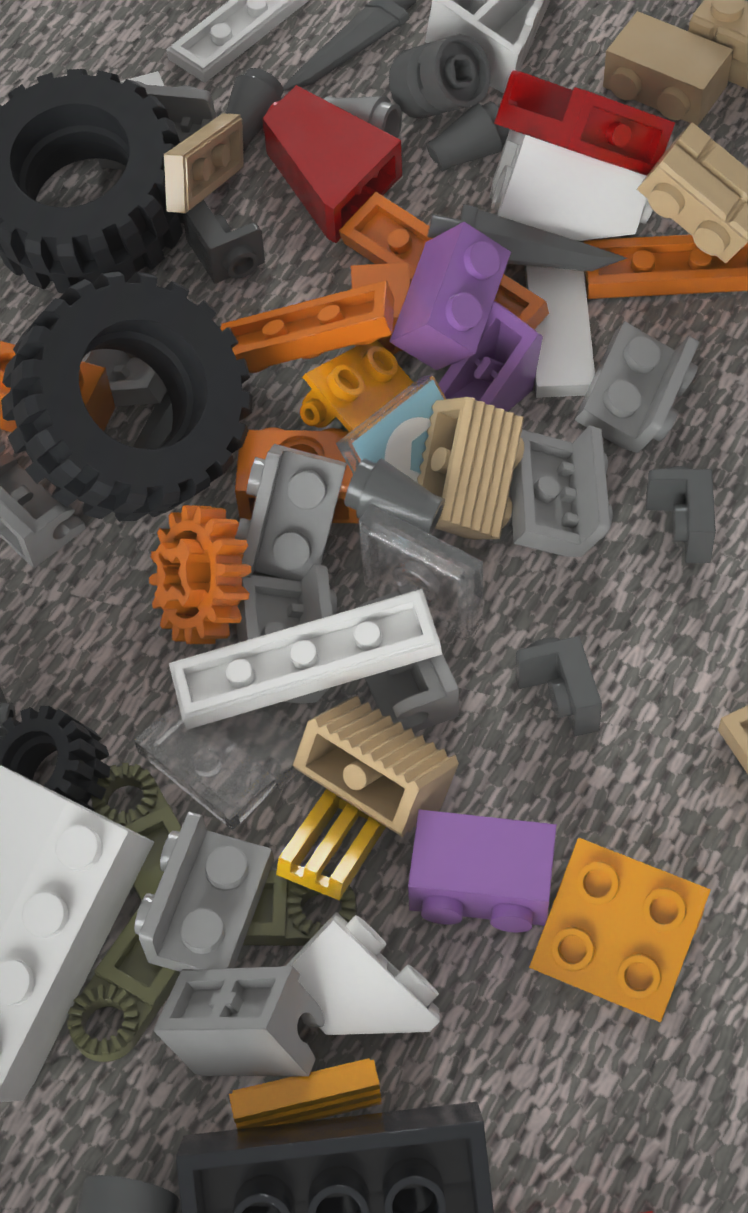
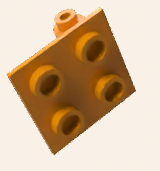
(352, 386)
(620, 929)

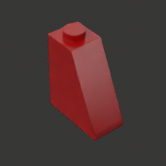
(329, 157)

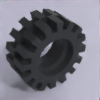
(77, 750)

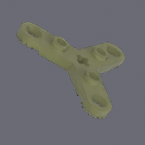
(124, 975)

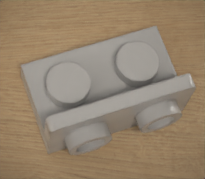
(637, 388)
(291, 511)
(202, 898)

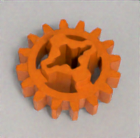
(199, 574)

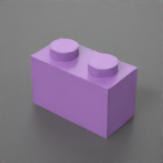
(450, 296)
(481, 870)

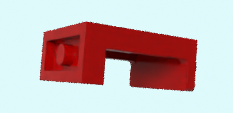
(584, 122)

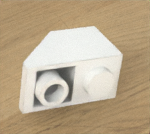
(359, 986)

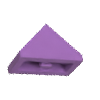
(501, 367)

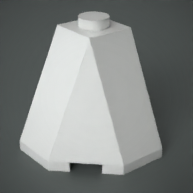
(566, 191)

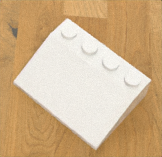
(59, 897)

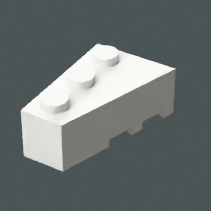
(500, 27)

